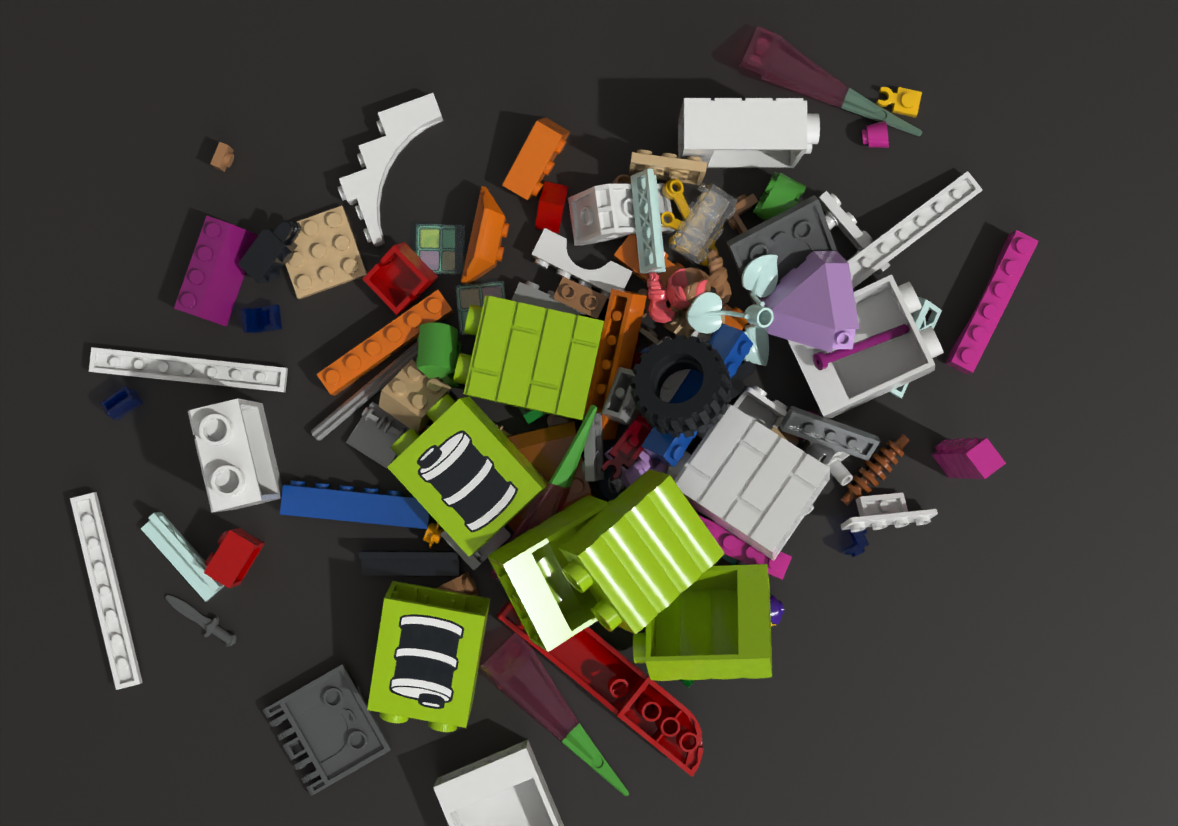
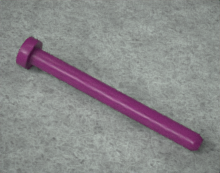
(821, 360)

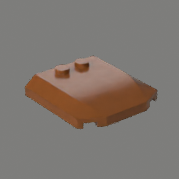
(545, 451)

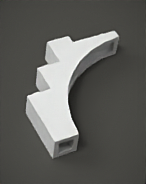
(365, 186)

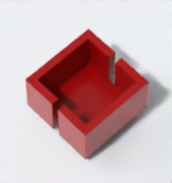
(401, 279)
(234, 557)

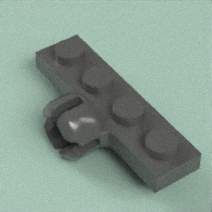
(828, 436)

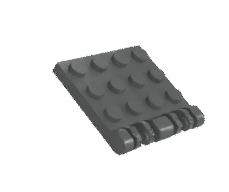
(788, 235)
(330, 727)

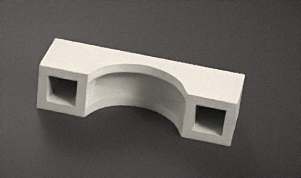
(552, 251)

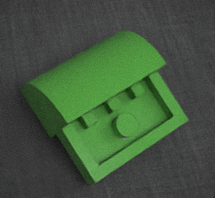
(438, 351)

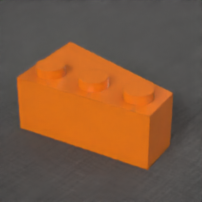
(536, 158)

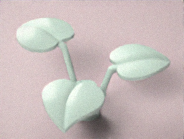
(759, 277)

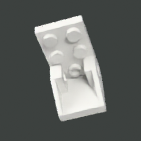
(607, 213)

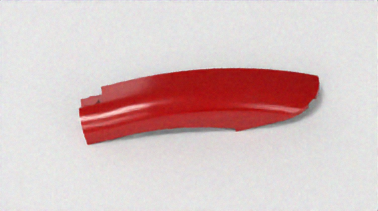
(645, 706)

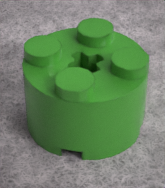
(782, 195)

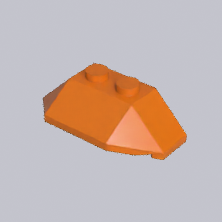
(485, 238)

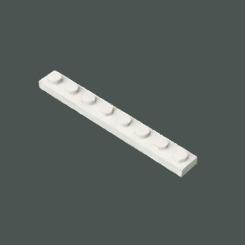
(912, 227)
(188, 369)
(106, 590)

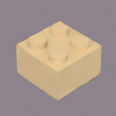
(411, 396)

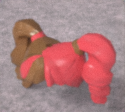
(684, 287)

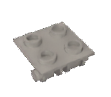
(376, 434)

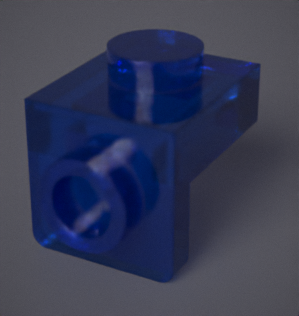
(261, 319)
(859, 543)

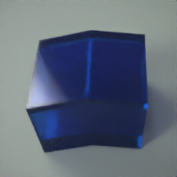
(121, 403)

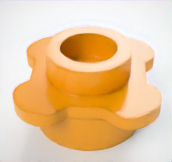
(433, 534)

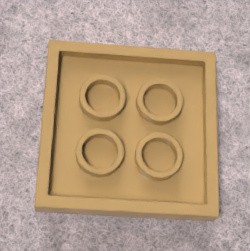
(669, 166)
(324, 254)

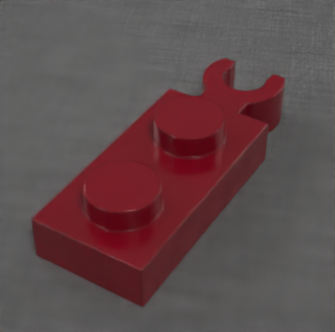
(628, 446)

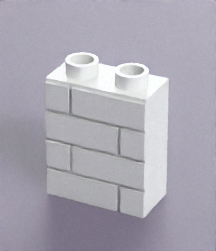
(747, 131)
(881, 367)
(235, 454)
(750, 481)
(498, 792)

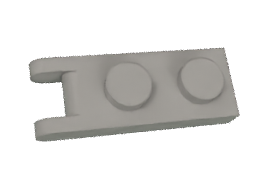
(594, 451)

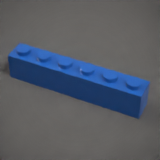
(733, 347)
(353, 505)

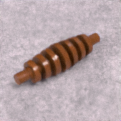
(895, 448)

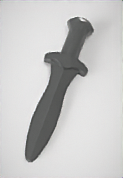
(209, 625)

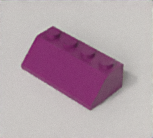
(214, 271)

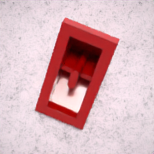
(551, 207)

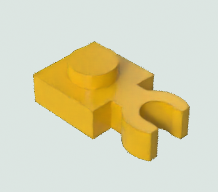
(903, 101)

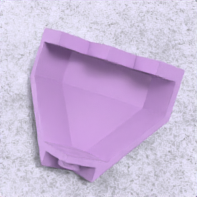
(815, 303)

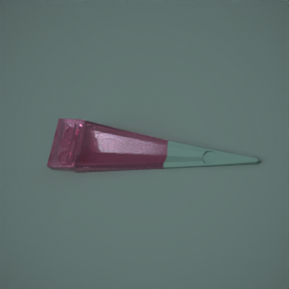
(788, 67)

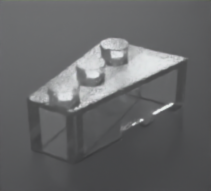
(703, 223)

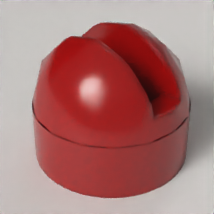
(619, 689)

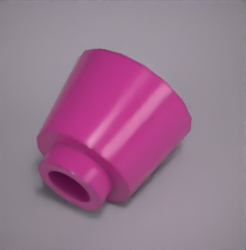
(876, 135)

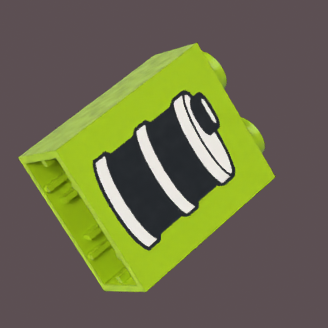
(465, 472)
(428, 656)

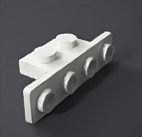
(885, 510)

